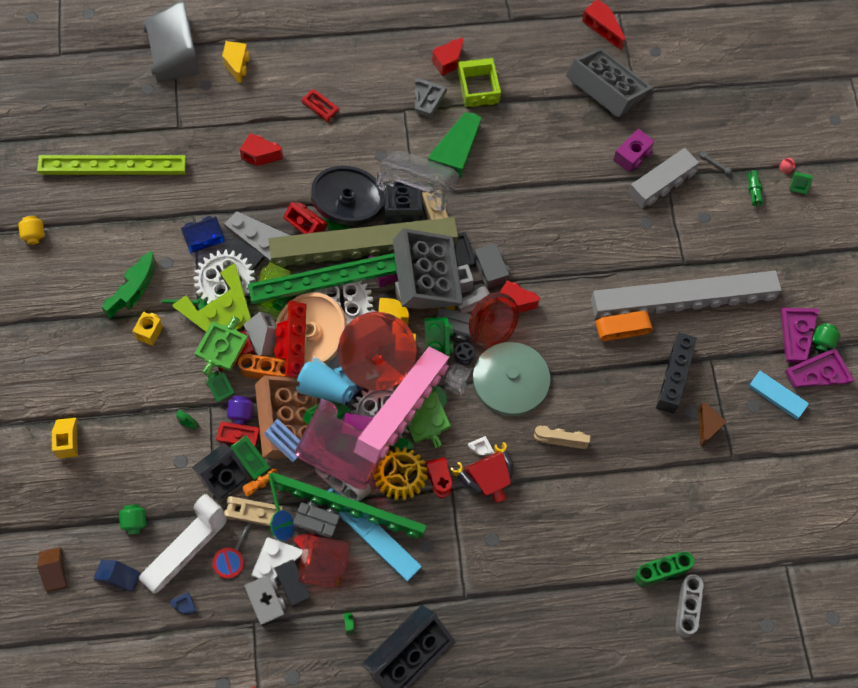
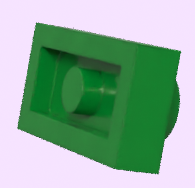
(250, 457)

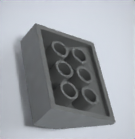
(608, 81)
(426, 270)

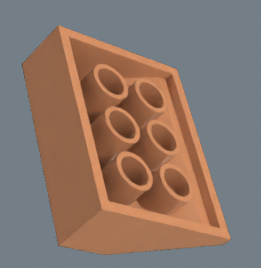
(281, 401)

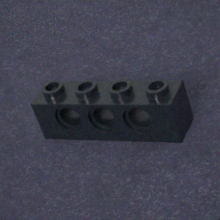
(676, 373)

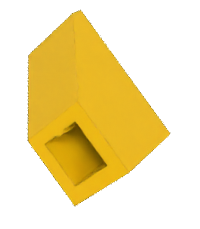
(235, 58)
(65, 438)

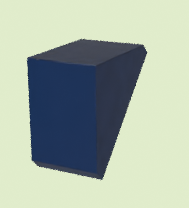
(117, 574)

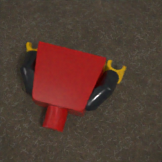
(488, 474)

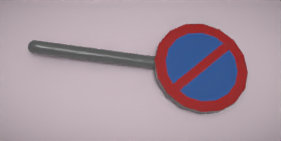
(229, 561)

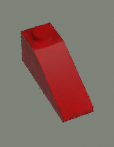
(601, 20)

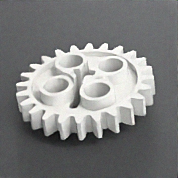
(209, 287)
(358, 300)

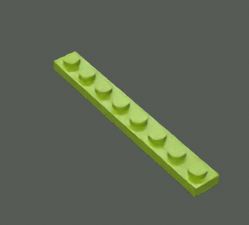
(111, 165)

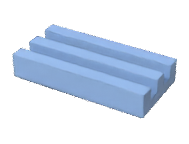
(286, 438)

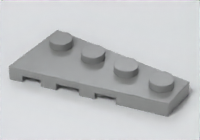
(253, 232)

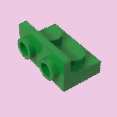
(437, 335)

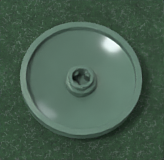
(511, 379)

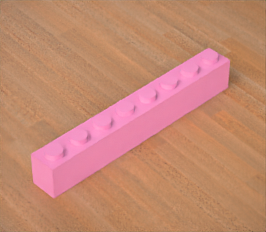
(401, 406)

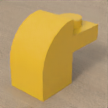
(395, 308)

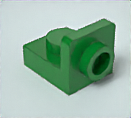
(219, 385)

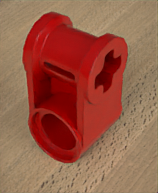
(439, 474)

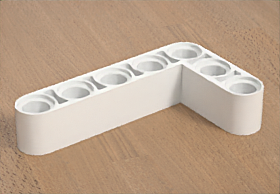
(208, 522)

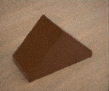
(709, 423)
(52, 569)

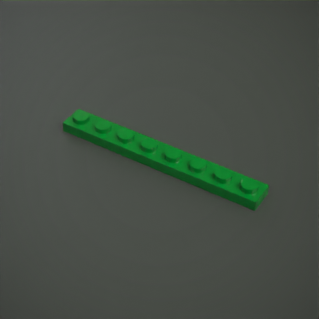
(322, 278)
(354, 508)

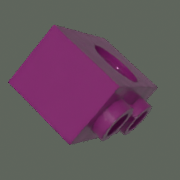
(636, 142)

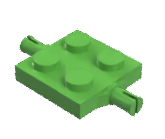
(221, 346)
(429, 421)

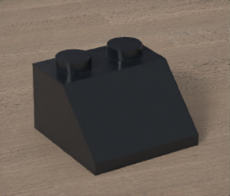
(222, 473)

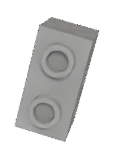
(265, 612)

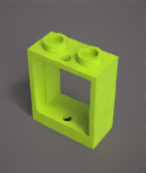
(478, 68)

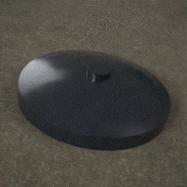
(346, 195)

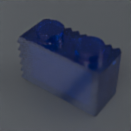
(202, 234)

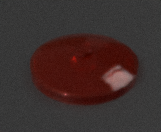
(376, 351)

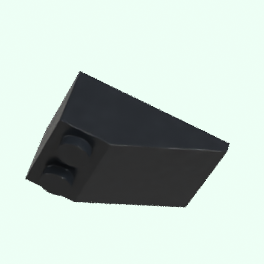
(402, 204)

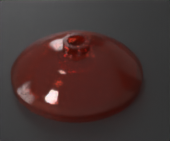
(493, 319)

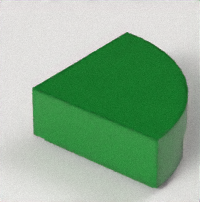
(186, 420)
(403, 443)
(349, 625)

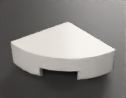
(481, 447)

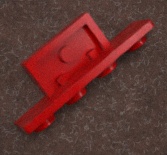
(291, 339)

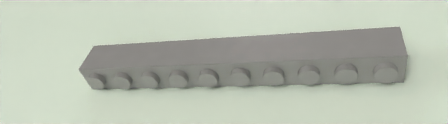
(686, 294)

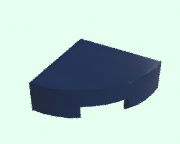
(184, 604)

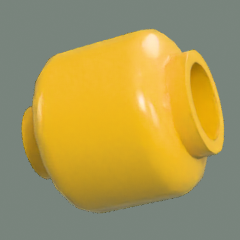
(31, 229)

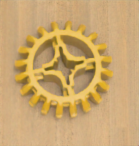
(393, 477)

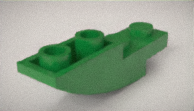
(137, 281)

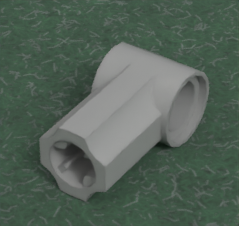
(470, 301)

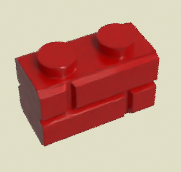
(304, 219)

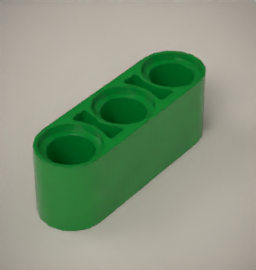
(670, 562)

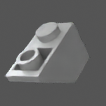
(262, 334)

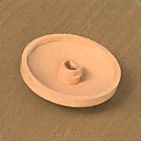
(323, 325)

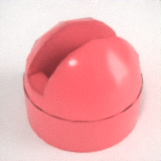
(787, 165)

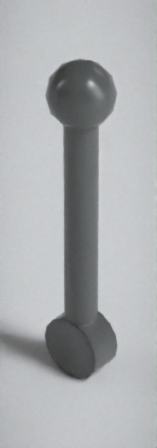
(703, 155)

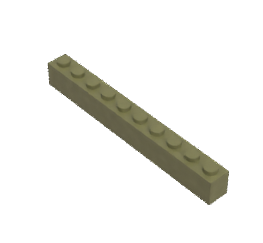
(350, 242)

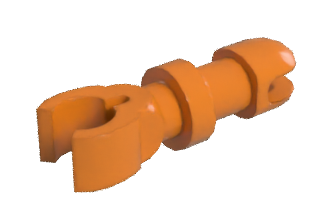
(253, 486)

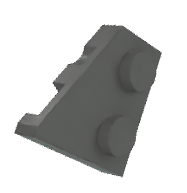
(428, 97)

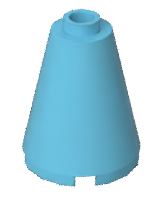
(322, 382)

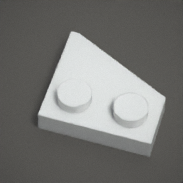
(272, 555)

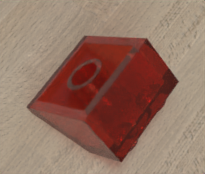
(323, 561)

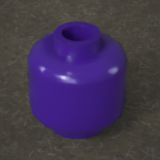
(240, 409)

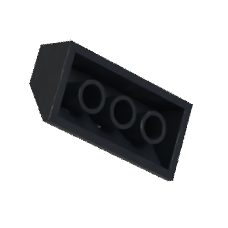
(409, 650)

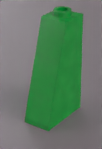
(458, 143)

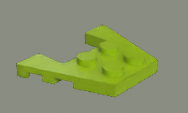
(221, 309)

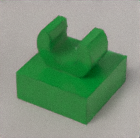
(800, 183)

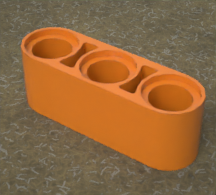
(623, 326)
(258, 364)

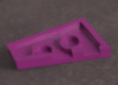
(797, 332)
(820, 371)

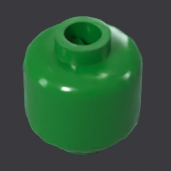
(826, 337)
(132, 518)

